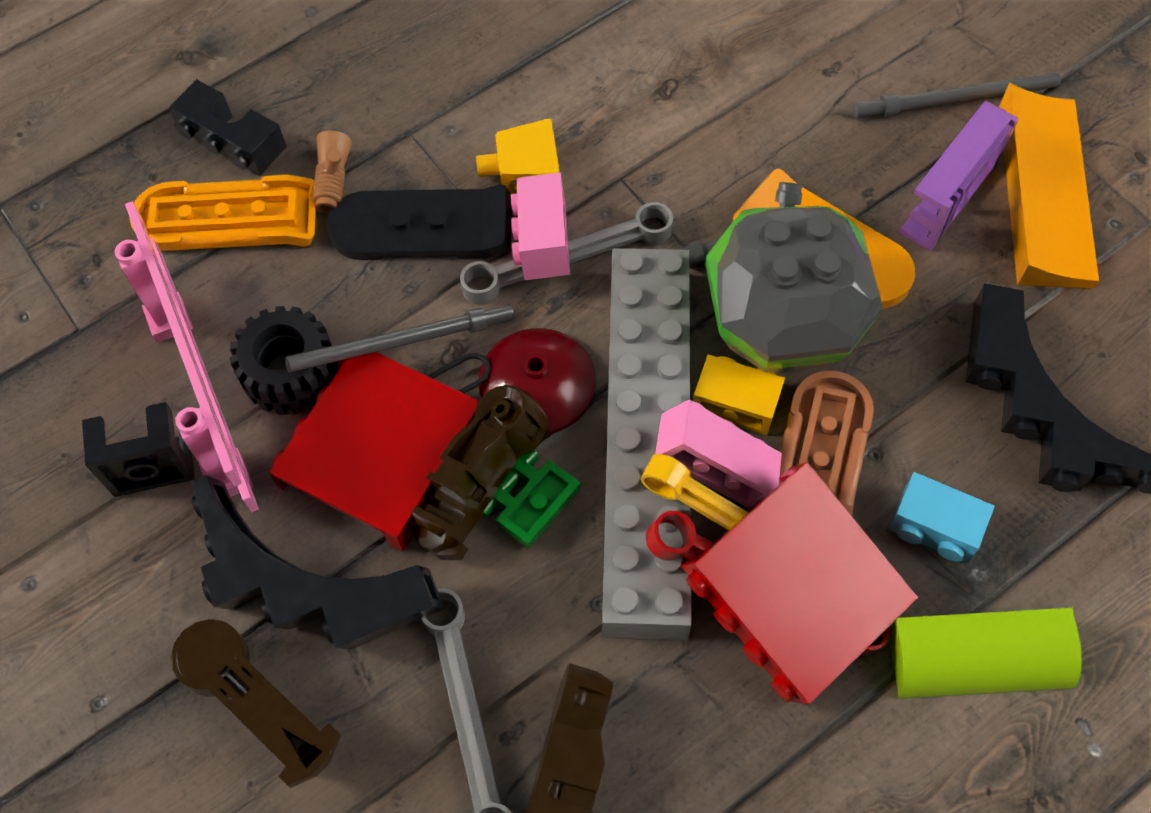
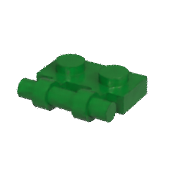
(537, 503)

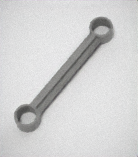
(578, 250)
(466, 710)

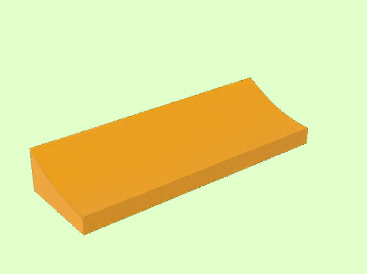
(1048, 193)

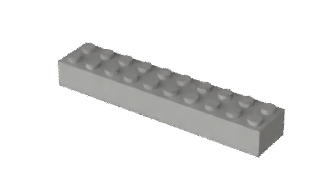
(646, 378)

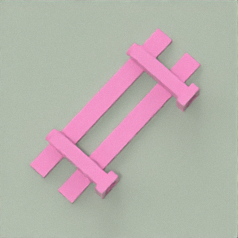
(201, 428)

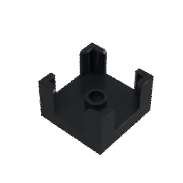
(138, 462)

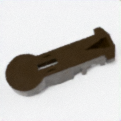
(474, 467)
(215, 662)
(573, 746)

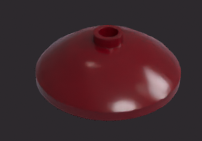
(563, 384)

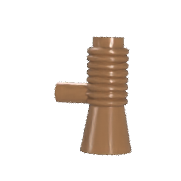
(330, 171)

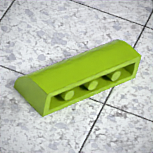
(985, 653)

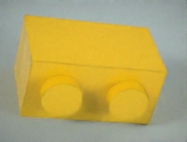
(739, 393)

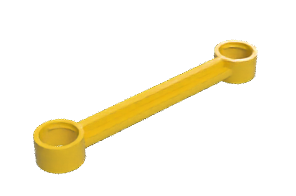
(673, 481)

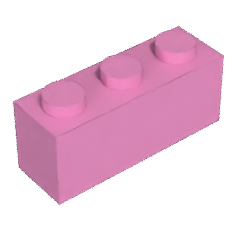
(540, 227)
(719, 453)

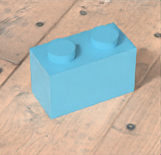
(941, 518)

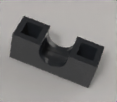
(248, 143)

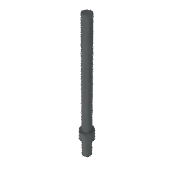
(892, 104)
(472, 320)

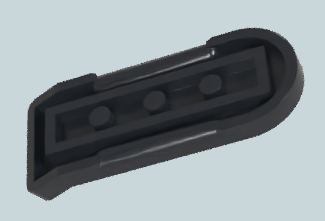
(422, 223)

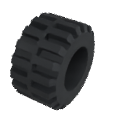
(266, 339)

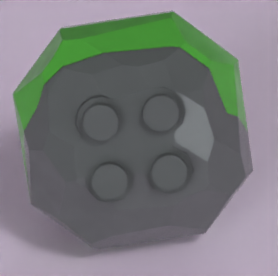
(792, 287)

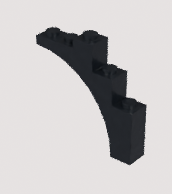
(1036, 409)
(249, 569)

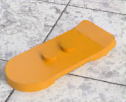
(229, 213)
(890, 261)

